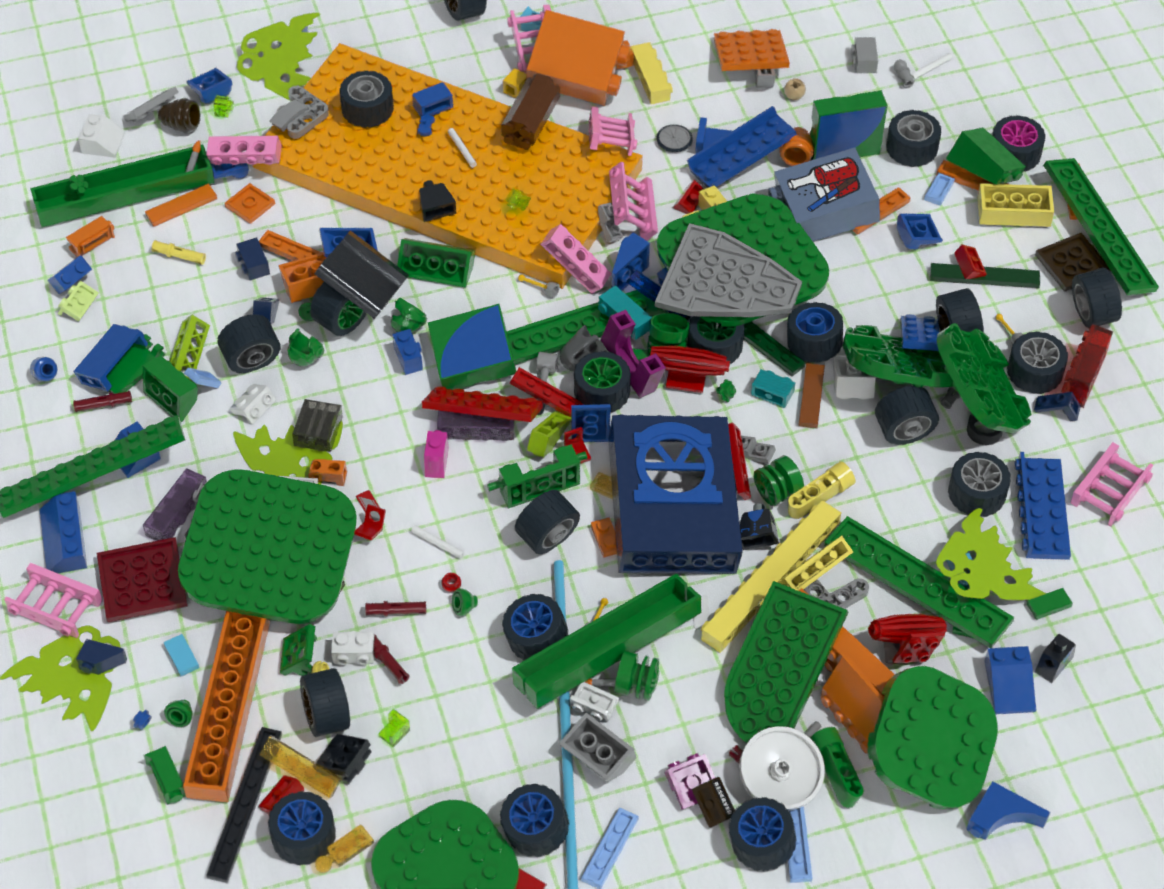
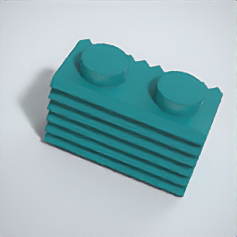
(773, 388)

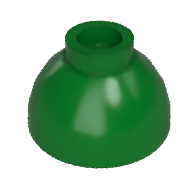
(463, 601)
(179, 713)

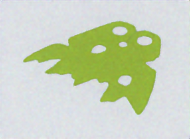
(279, 60)
(283, 455)
(989, 565)
(67, 679)

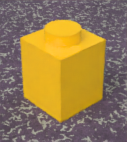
(514, 82)

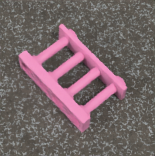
(512, 22)
(611, 131)
(643, 196)
(1100, 469)
(54, 582)

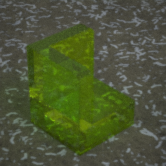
(395, 729)

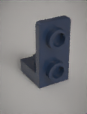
(1065, 401)

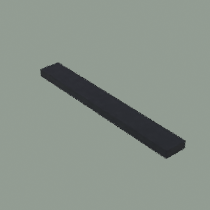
(242, 810)

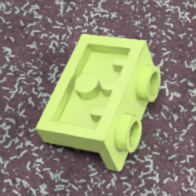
(78, 301)

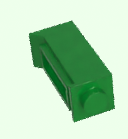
(166, 774)

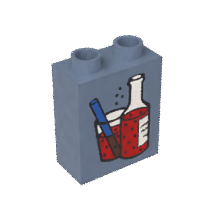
(828, 194)

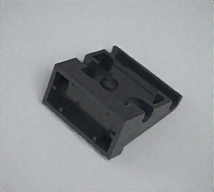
(362, 274)

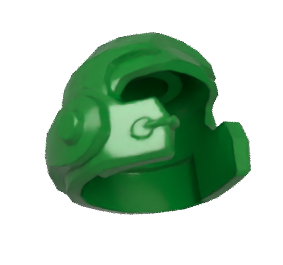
(409, 317)
(303, 350)

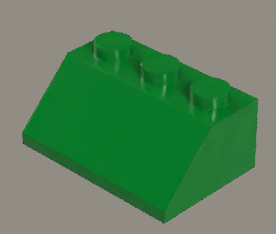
(169, 387)

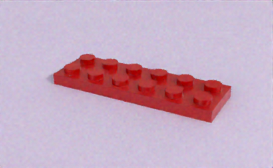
(482, 404)

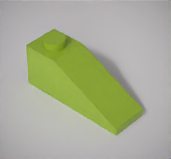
(547, 434)

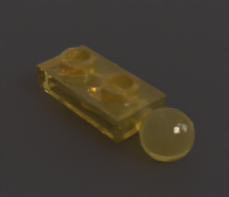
(344, 849)

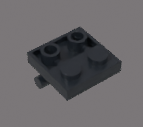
(345, 756)

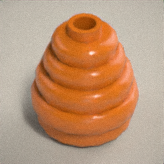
(798, 149)

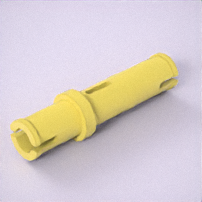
(172, 250)

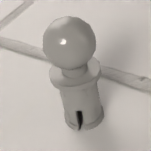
(904, 73)

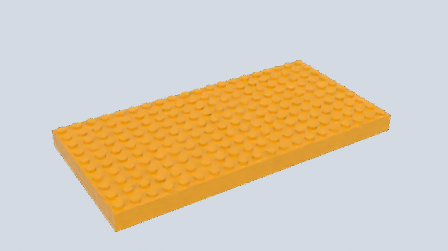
(388, 163)

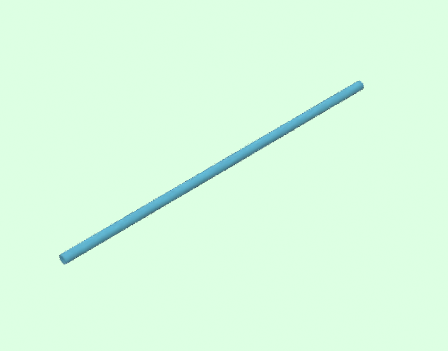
(567, 761)

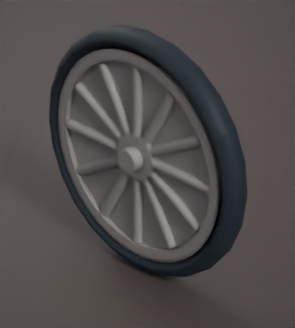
(674, 138)

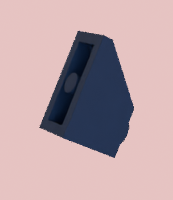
(266, 307)
(99, 657)

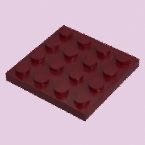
(141, 579)

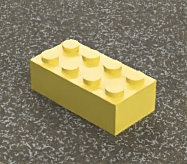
(1015, 205)

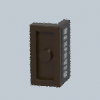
(713, 801)

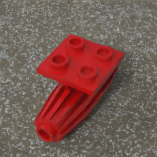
(690, 366)
(915, 632)

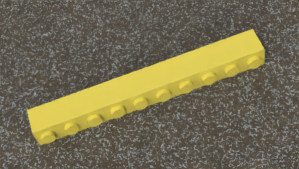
(786, 557)

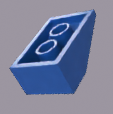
(333, 236)
(631, 257)
(593, 420)
(1010, 679)

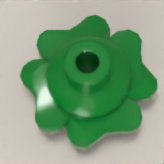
(726, 390)

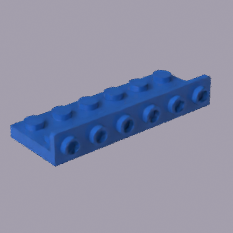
(740, 148)
(1042, 508)

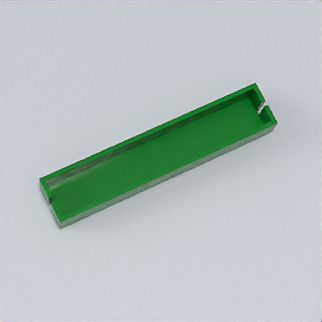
(121, 186)
(605, 639)

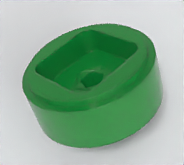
(304, 312)

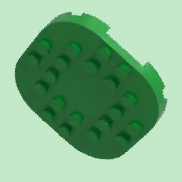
(887, 359)
(980, 379)
(933, 737)
(445, 849)

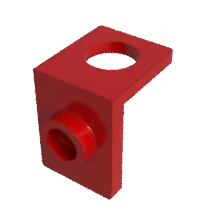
(577, 443)
(370, 528)

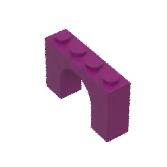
(617, 340)

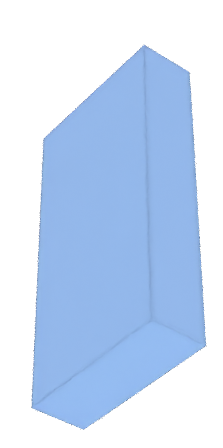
(939, 189)
(202, 377)

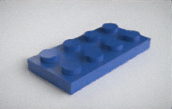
(919, 332)

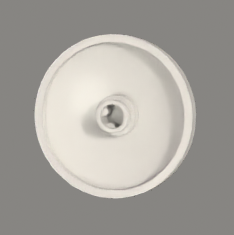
(782, 767)

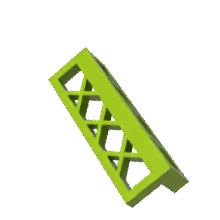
(183, 343)

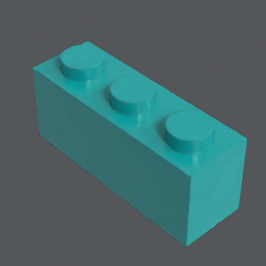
(615, 301)

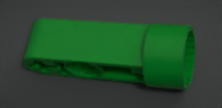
(838, 766)

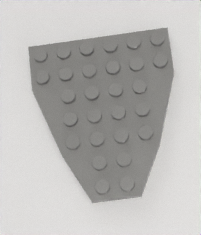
(725, 279)

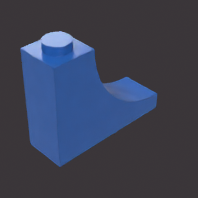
(1004, 807)

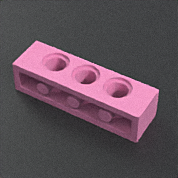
(236, 145)
(576, 258)

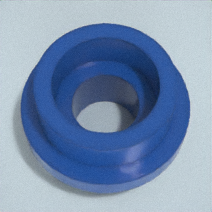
(142, 719)

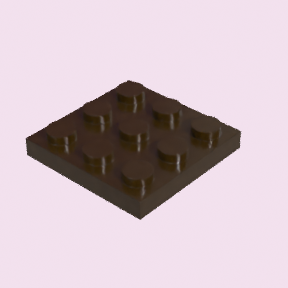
(1070, 258)

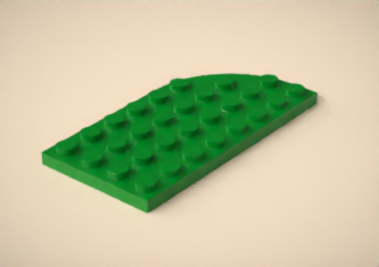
(780, 660)

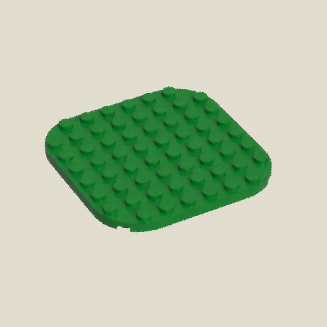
(764, 226)
(268, 546)

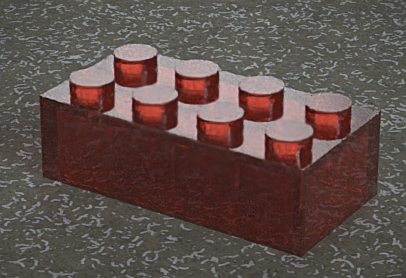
(1087, 363)

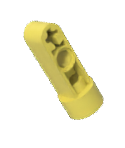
(832, 482)

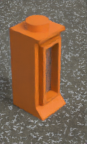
(90, 236)

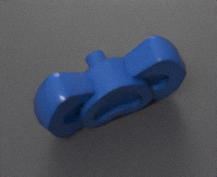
(425, 125)

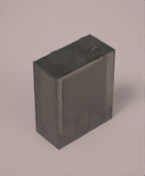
(317, 425)

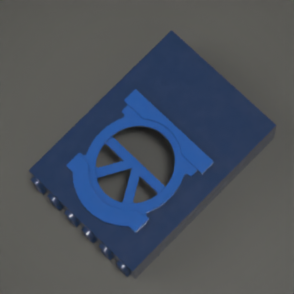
(669, 529)

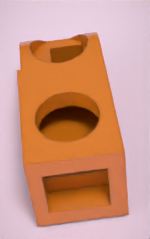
(328, 471)

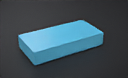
(181, 655)

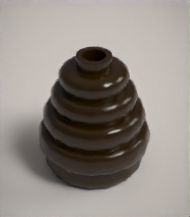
(180, 115)

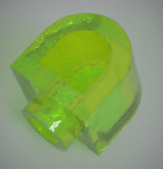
(223, 106)
(517, 199)

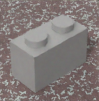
(865, 55)

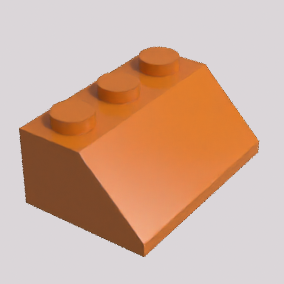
(300, 277)

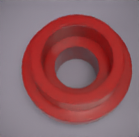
(451, 577)

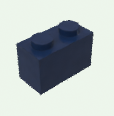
(252, 259)

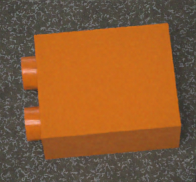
(579, 56)

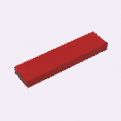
(544, 391)
(739, 463)

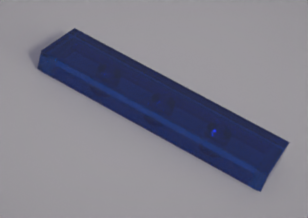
(648, 288)

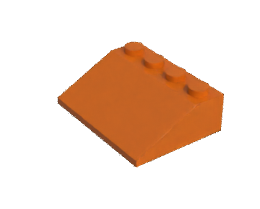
(852, 700)

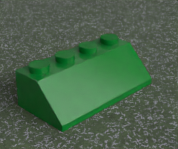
(436, 262)

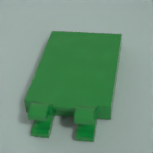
(130, 367)

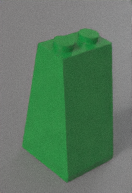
(985, 157)

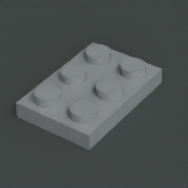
(151, 105)

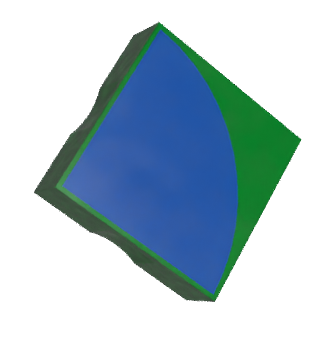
(848, 123)
(472, 347)

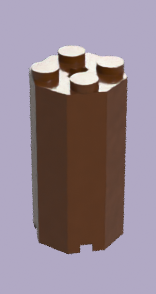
(530, 111)

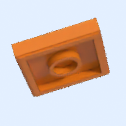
(250, 203)

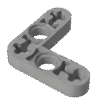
(316, 111)
(847, 589)

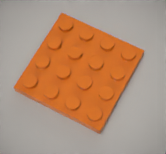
(751, 50)

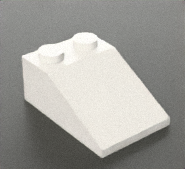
(850, 381)

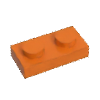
(605, 536)

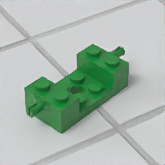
(523, 488)

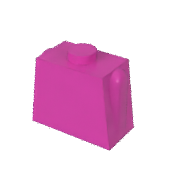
(436, 454)

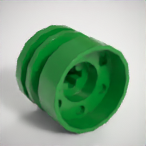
(668, 330)
(778, 480)
(637, 675)

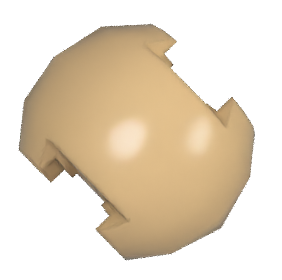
(795, 89)

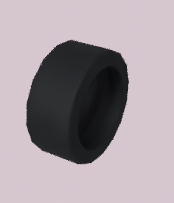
(981, 437)

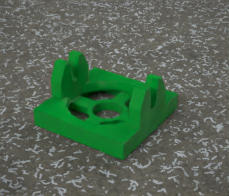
(305, 639)

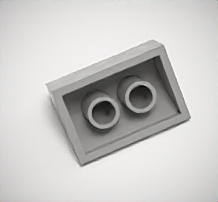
(598, 748)

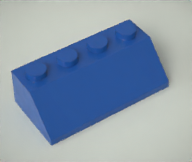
(63, 534)

